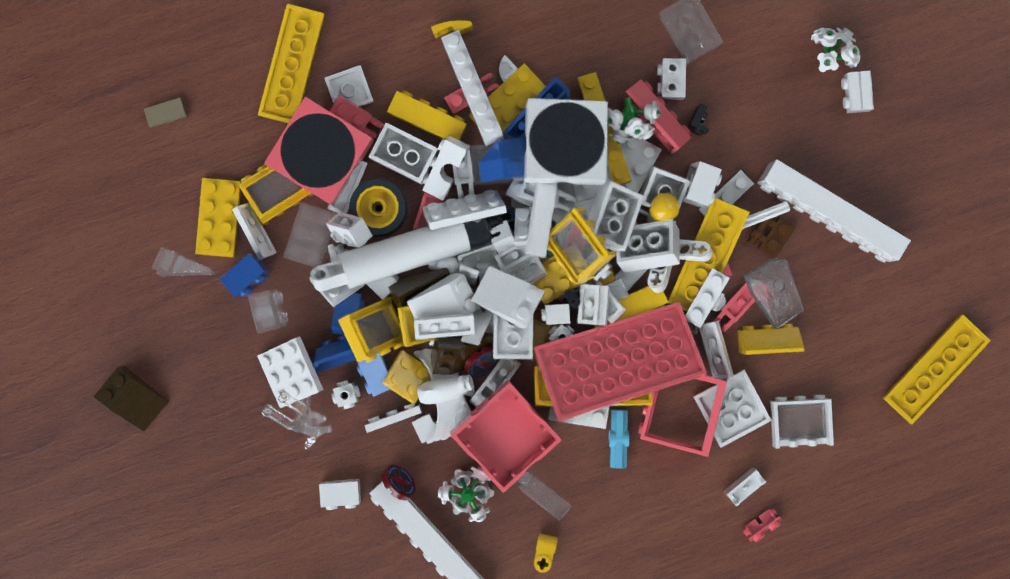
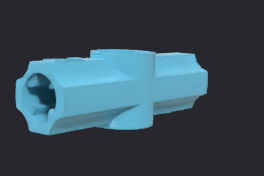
(618, 438)

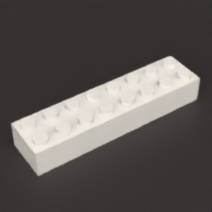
(833, 212)

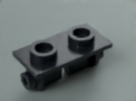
(572, 297)

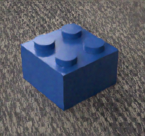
(245, 276)

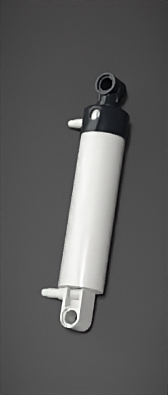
(405, 252)

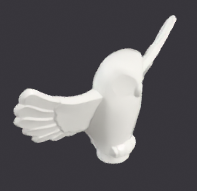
(447, 394)

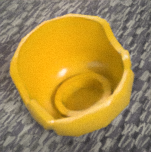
(664, 207)

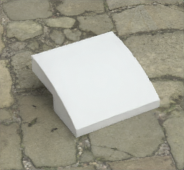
(521, 265)

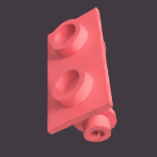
(757, 531)

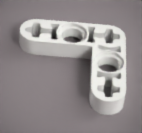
(690, 255)

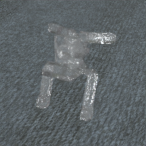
(304, 422)

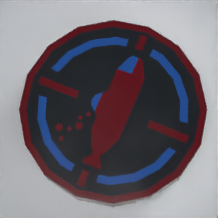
(480, 363)
(399, 482)

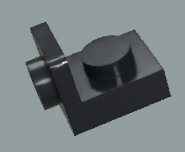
(699, 116)

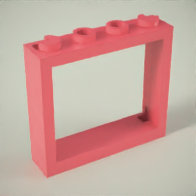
(705, 450)

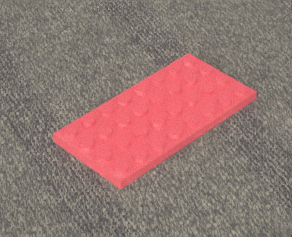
(619, 361)

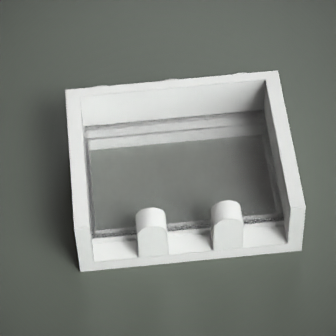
(801, 421)

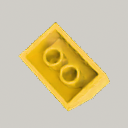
(769, 339)

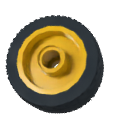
(384, 193)

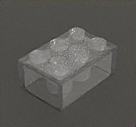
(690, 29)
(309, 236)

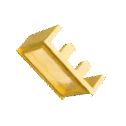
(271, 193)
(578, 247)
(373, 330)

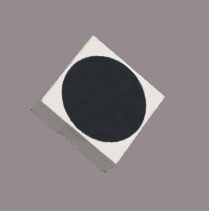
(566, 141)

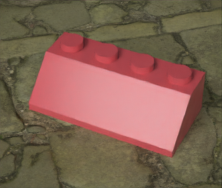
(666, 127)

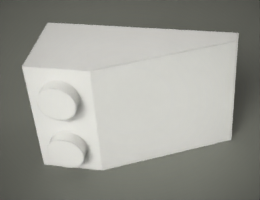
(507, 296)
(444, 298)

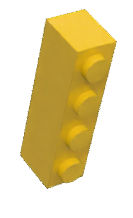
(425, 117)
(640, 302)

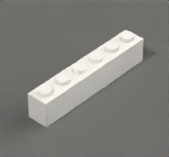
(472, 88)

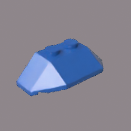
(554, 90)
(504, 160)
(332, 354)

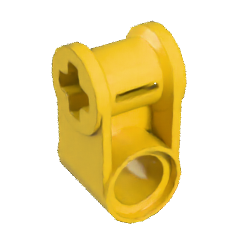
(545, 549)

